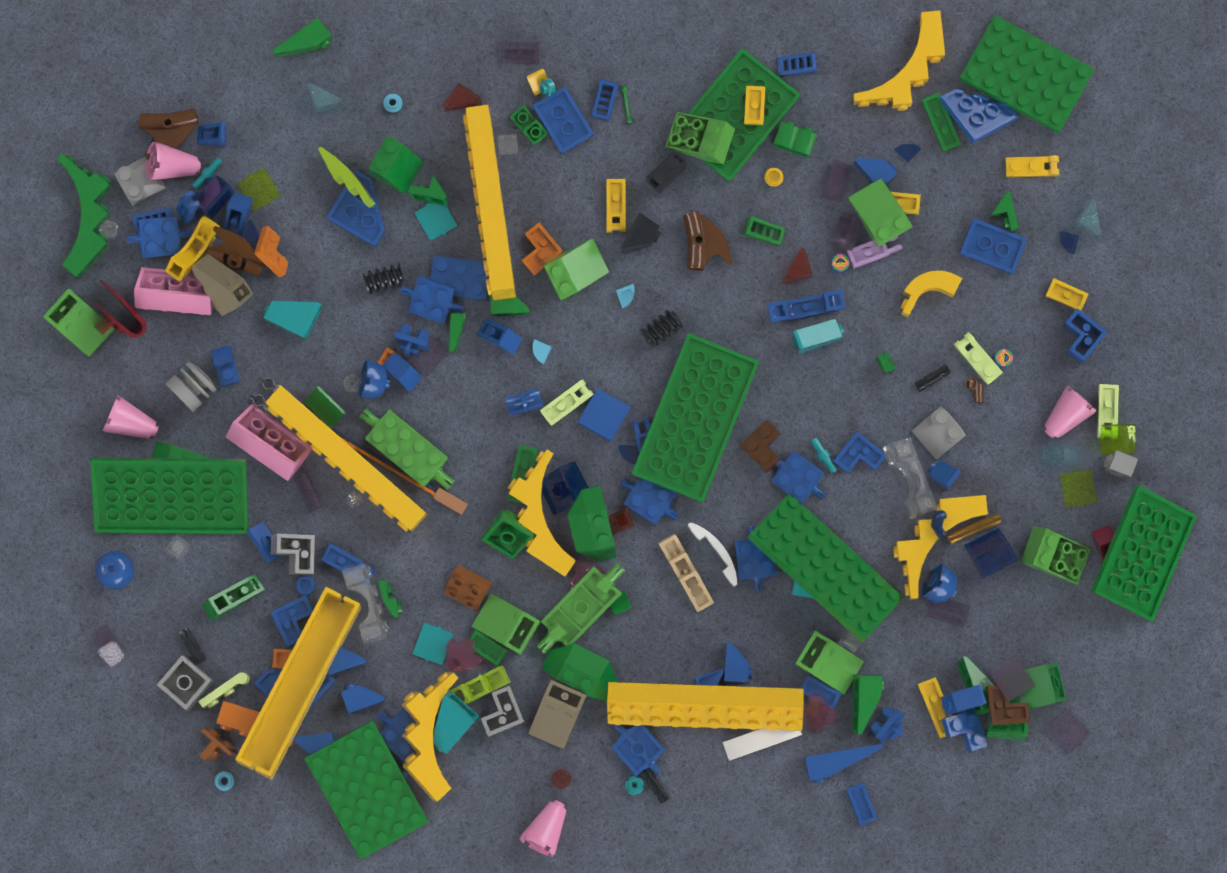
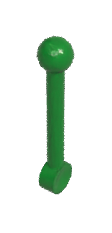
(623, 89)

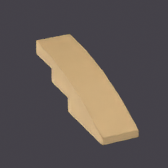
(686, 572)

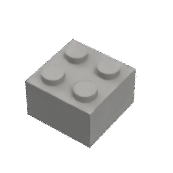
(185, 682)

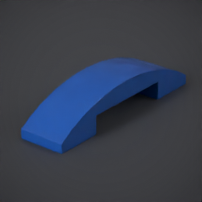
(806, 306)

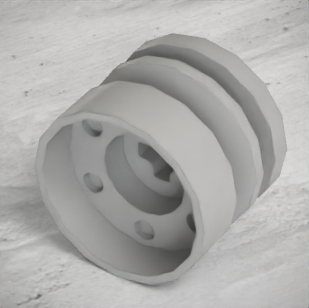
(191, 386)

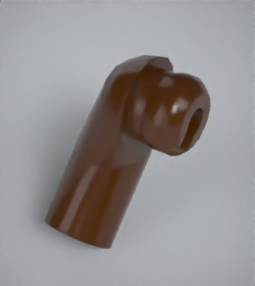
(975, 387)

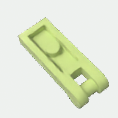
(978, 359)
(566, 403)
(1107, 405)
(224, 690)

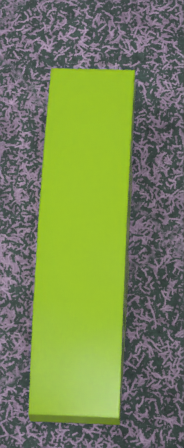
(343, 175)
(480, 686)

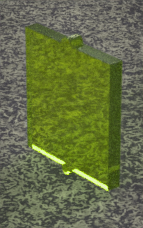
(260, 188)
(1117, 437)
(1078, 488)

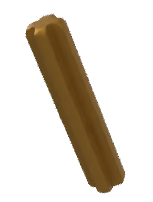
(974, 528)

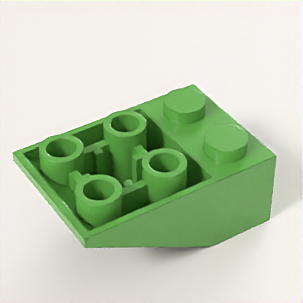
(700, 137)
(77, 322)
(1055, 554)
(506, 624)
(829, 662)

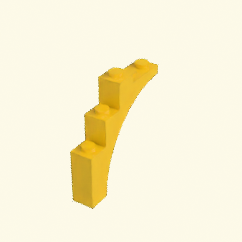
(898, 89)
(532, 518)
(915, 551)
(423, 710)

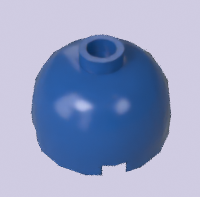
(373, 380)
(114, 570)
(941, 585)

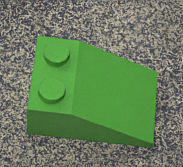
(879, 212)
(575, 269)

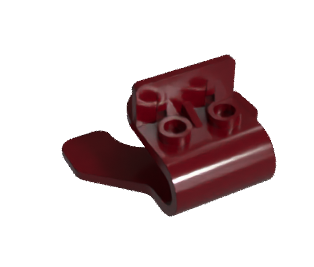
(108, 321)

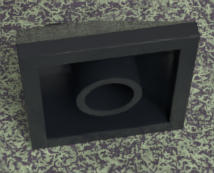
(641, 234)

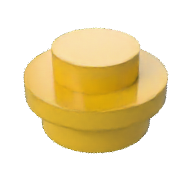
(773, 177)

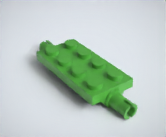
(407, 448)
(581, 607)

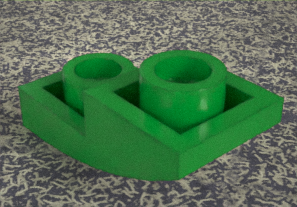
(528, 125)
(392, 604)

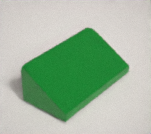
(325, 407)

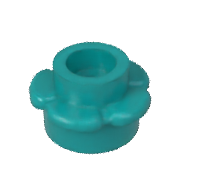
(547, 87)
(639, 785)

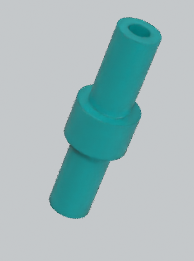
(206, 173)
(823, 455)

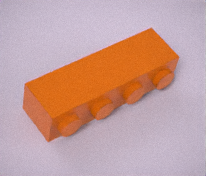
(237, 718)

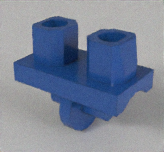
(404, 336)
(524, 402)
(892, 726)

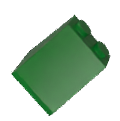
(395, 165)
(1047, 687)

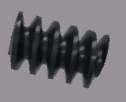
(383, 279)
(661, 327)

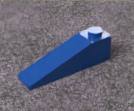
(830, 763)

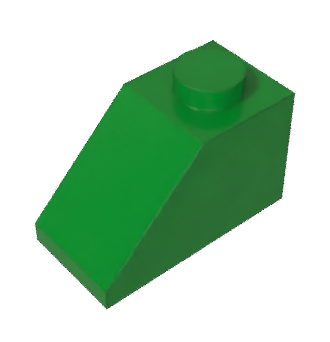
(508, 307)

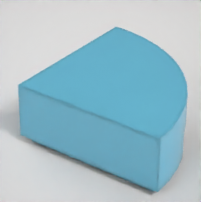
(625, 295)
(541, 351)

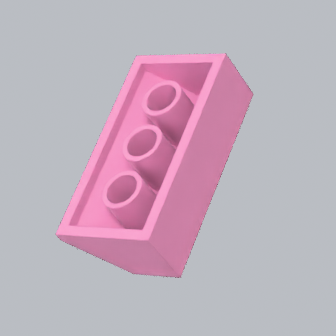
(162, 292)
(269, 442)

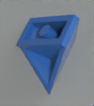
(709, 679)

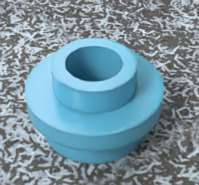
(393, 109)
(229, 785)

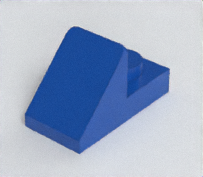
(225, 366)

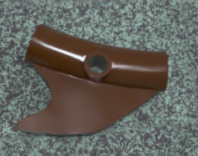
(173, 135)
(712, 242)
(236, 253)

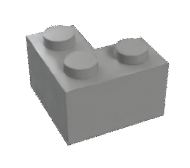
(300, 551)
(507, 715)

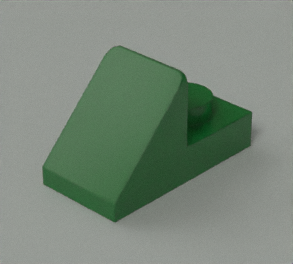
(432, 195)
(1006, 208)

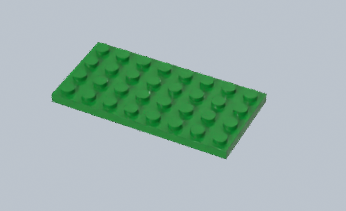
(695, 418)
(170, 495)
(825, 567)

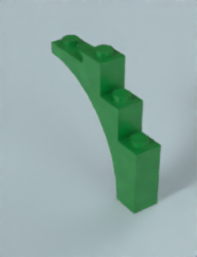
(91, 190)

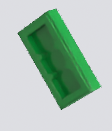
(488, 648)

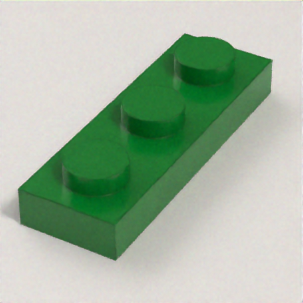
(941, 123)
(525, 459)

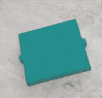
(435, 220)
(432, 643)

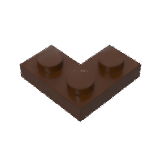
(758, 444)
(1003, 712)

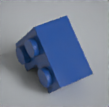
(1087, 334)

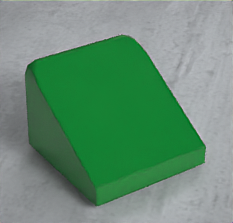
(886, 363)
(620, 604)

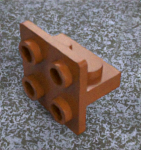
(467, 587)
(213, 750)

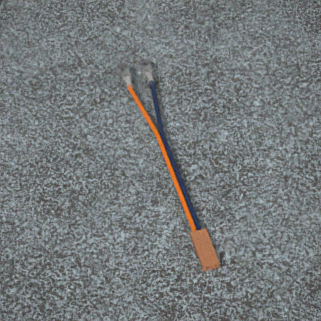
(440, 495)

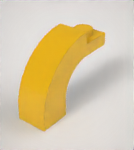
(193, 251)
(929, 281)

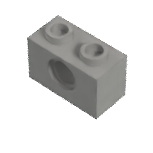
(1120, 465)

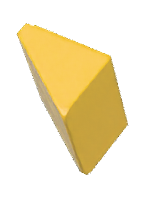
(535, 79)

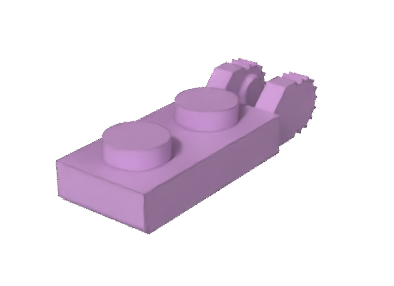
(869, 253)

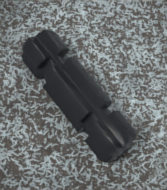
(932, 378)
(192, 645)
(654, 785)

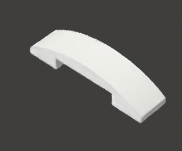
(700, 533)
(756, 741)

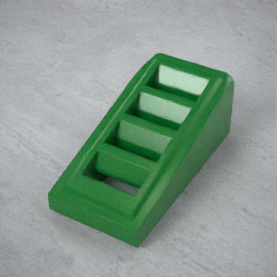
(761, 237)
(456, 326)

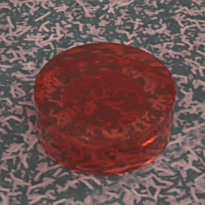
(561, 778)

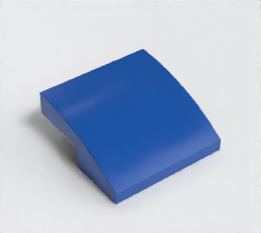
(604, 415)

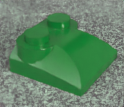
(507, 534)

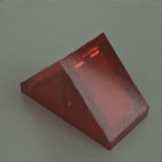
(461, 98)
(799, 269)
(620, 521)

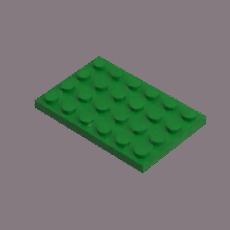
(1026, 74)
(727, 103)
(1143, 553)
(366, 789)

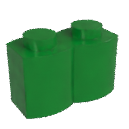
(795, 139)

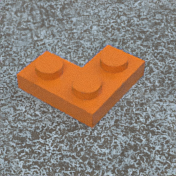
(545, 248)
(267, 251)

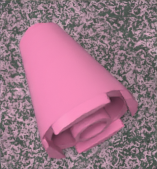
(170, 163)
(1068, 413)
(129, 421)
(545, 829)

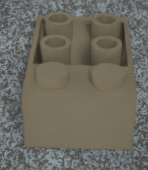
(221, 284)
(557, 714)

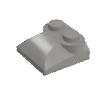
(135, 182)
(939, 432)

